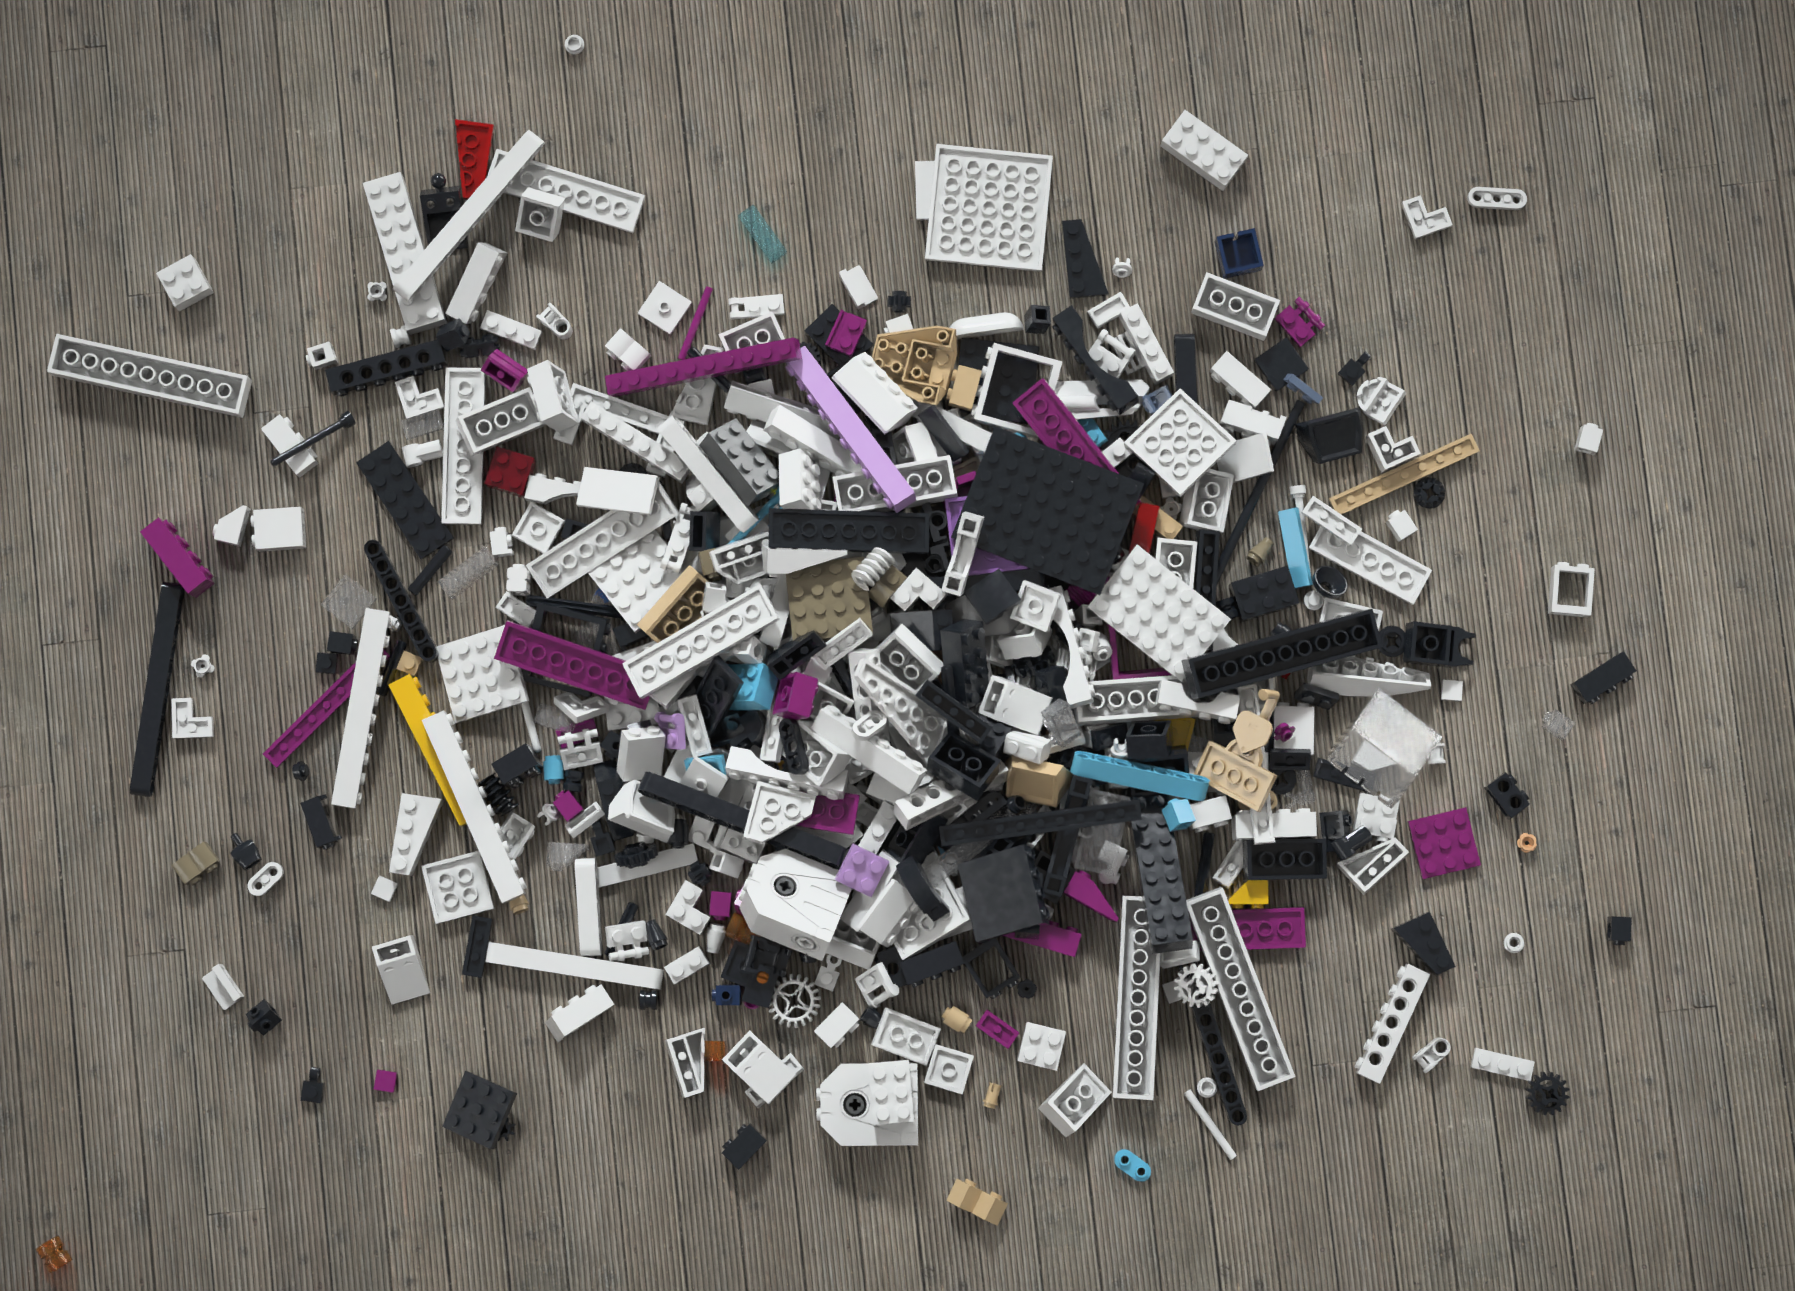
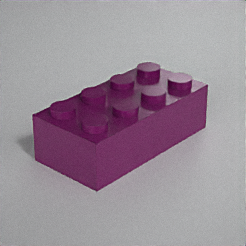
(176, 556)

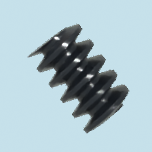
(498, 795)

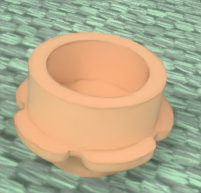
(1526, 837)

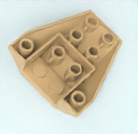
(918, 361)

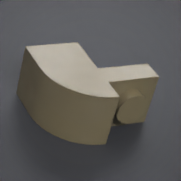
(887, 586)

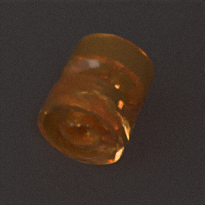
(739, 929)
(54, 1254)

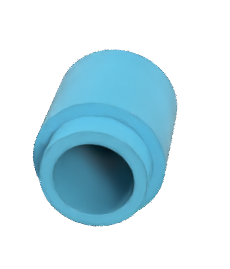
(553, 769)

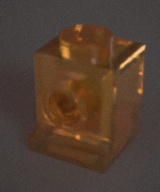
(715, 1050)

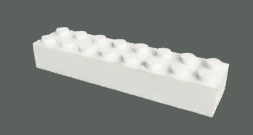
(401, 247)

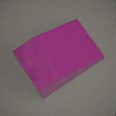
(1086, 892)

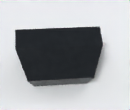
(1332, 436)

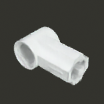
(417, 454)

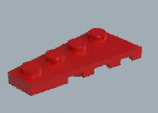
(474, 150)

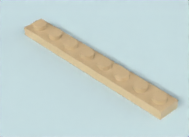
(1404, 474)

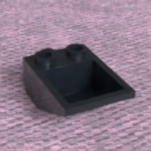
(441, 212)

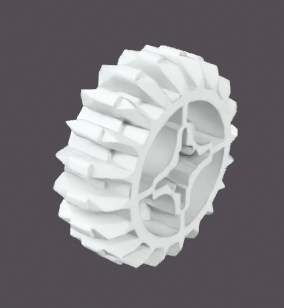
(809, 1009)

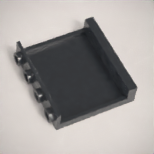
(1003, 893)

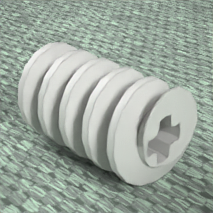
(870, 567)

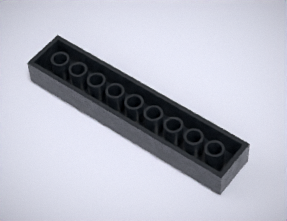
(1281, 653)

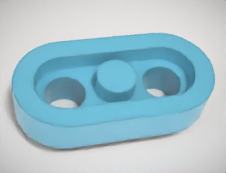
(1132, 1165)

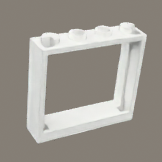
(986, 375)

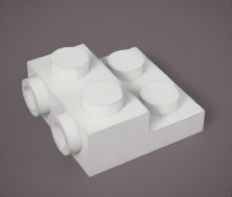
(1376, 817)

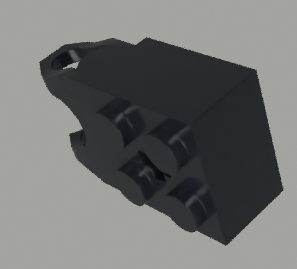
(1442, 647)

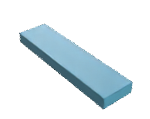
(1295, 547)

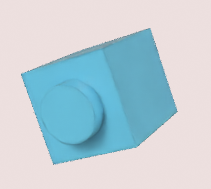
(1178, 814)

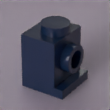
(734, 991)

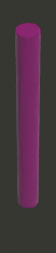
(695, 323)

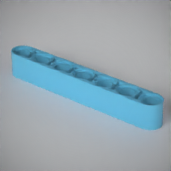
(1139, 776)

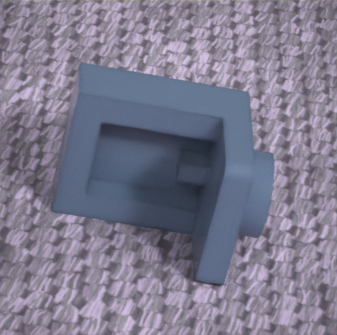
(1156, 399)

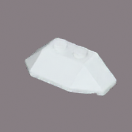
(740, 559)

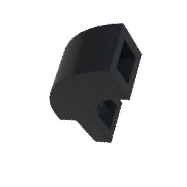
(921, 889)

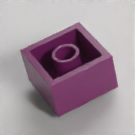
(795, 696)

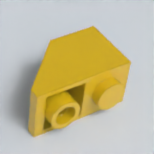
(1250, 893)

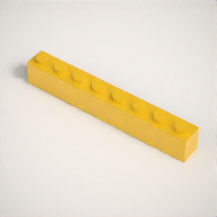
(415, 709)

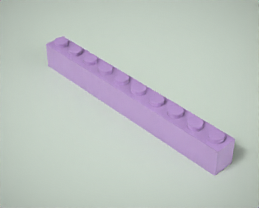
(851, 431)

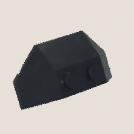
(609, 785)

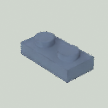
(1308, 393)

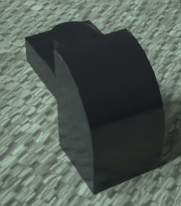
(754, 726)

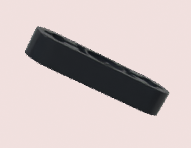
(799, 753)

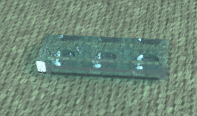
(762, 234)

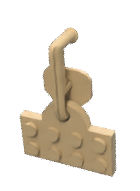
(1238, 766)

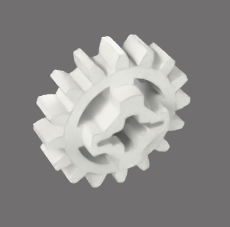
(1203, 981)

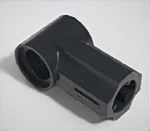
(1347, 845)

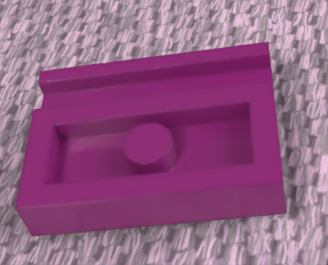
(846, 333)

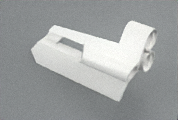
(1083, 398)

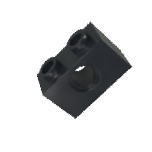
(892, 956)

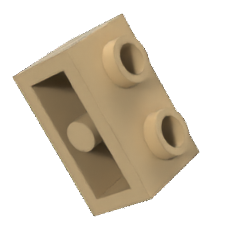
(964, 387)

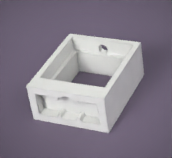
(1566, 610)

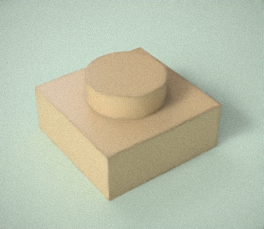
(409, 663)

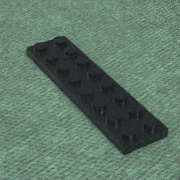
(849, 530)

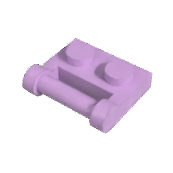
(674, 736)

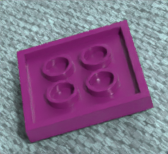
(1444, 843)

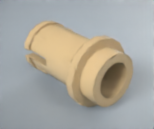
(992, 1095)

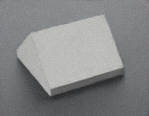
(828, 696)

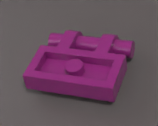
(1295, 325)

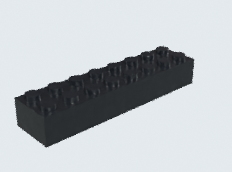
(1160, 877)

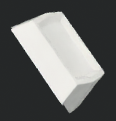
(642, 813)

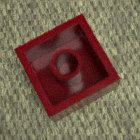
(510, 472)

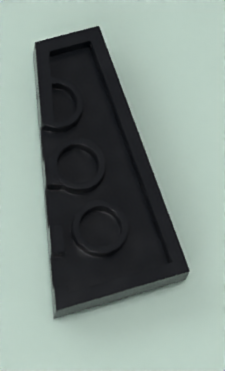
(1081, 264)

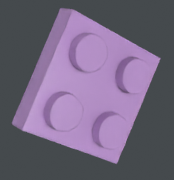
(861, 870)

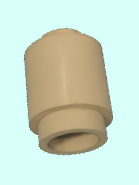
(956, 1019)

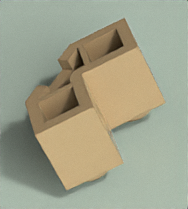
(977, 1201)

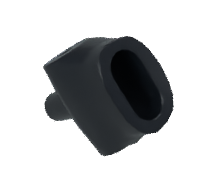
(245, 853)

